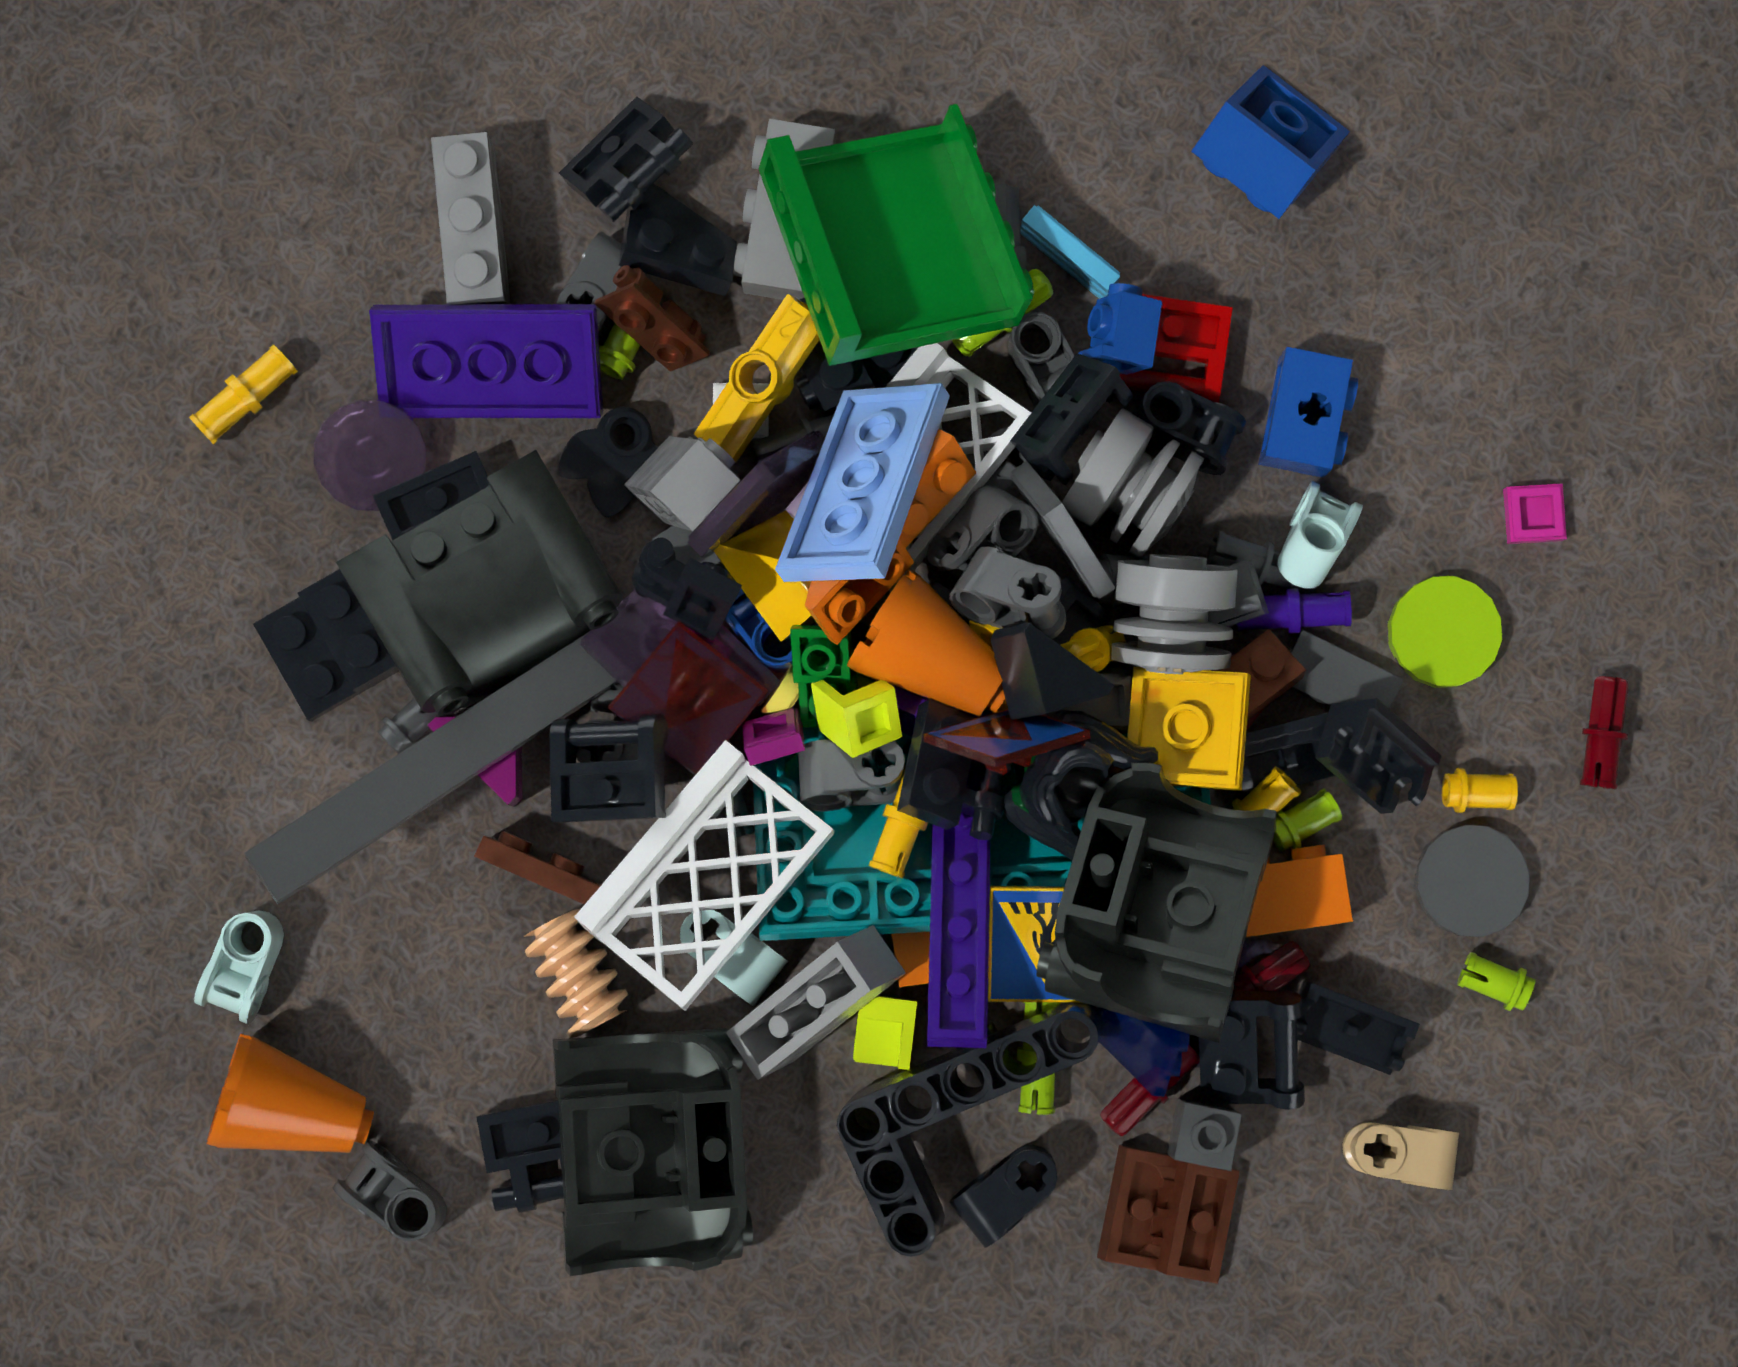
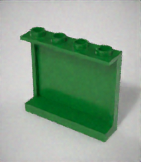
(896, 239)

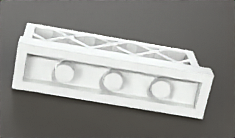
(933, 365)
(668, 842)

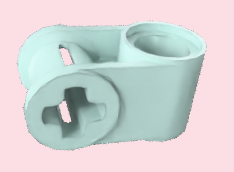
(1316, 537)
(749, 968)
(237, 976)

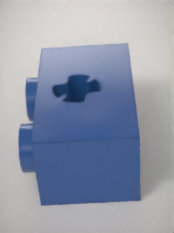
(1288, 439)

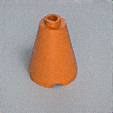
(929, 650)
(285, 1105)

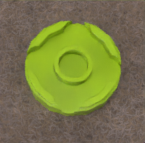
(1445, 631)

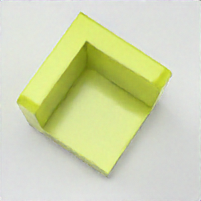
(859, 718)
(885, 1032)

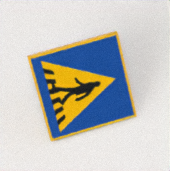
(1018, 928)

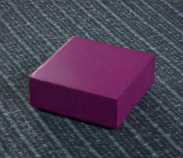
(773, 736)

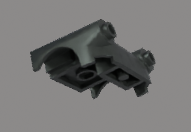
(483, 588)
(1157, 903)
(651, 1150)

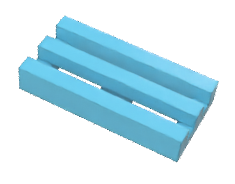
(1068, 251)

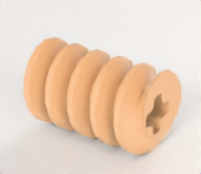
(575, 973)

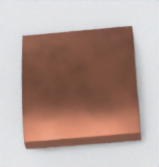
(1167, 1215)

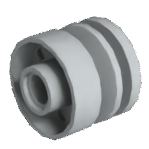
(1131, 483)
(1173, 615)

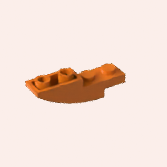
(843, 603)

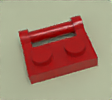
(1192, 334)

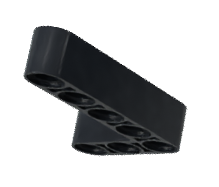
(948, 1098)

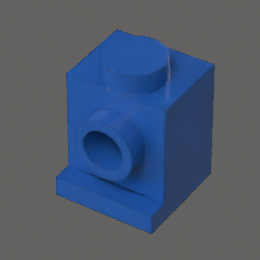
(1124, 329)

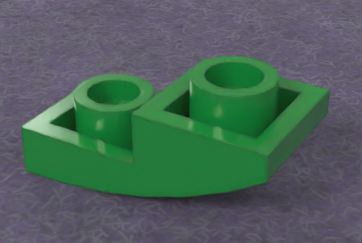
(816, 660)

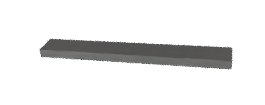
(427, 771)

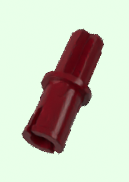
(1605, 732)
(1273, 970)
(1135, 1101)

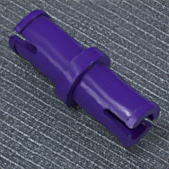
(1303, 610)

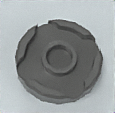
(1472, 881)

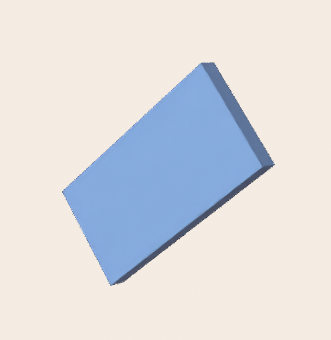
(863, 484)

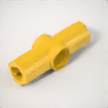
(739, 408)

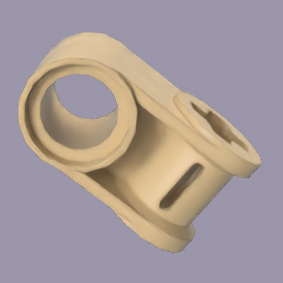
(1410, 1154)

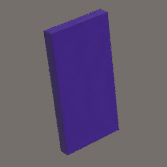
(488, 360)

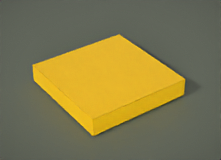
(1193, 723)

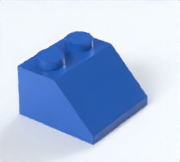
(1269, 141)

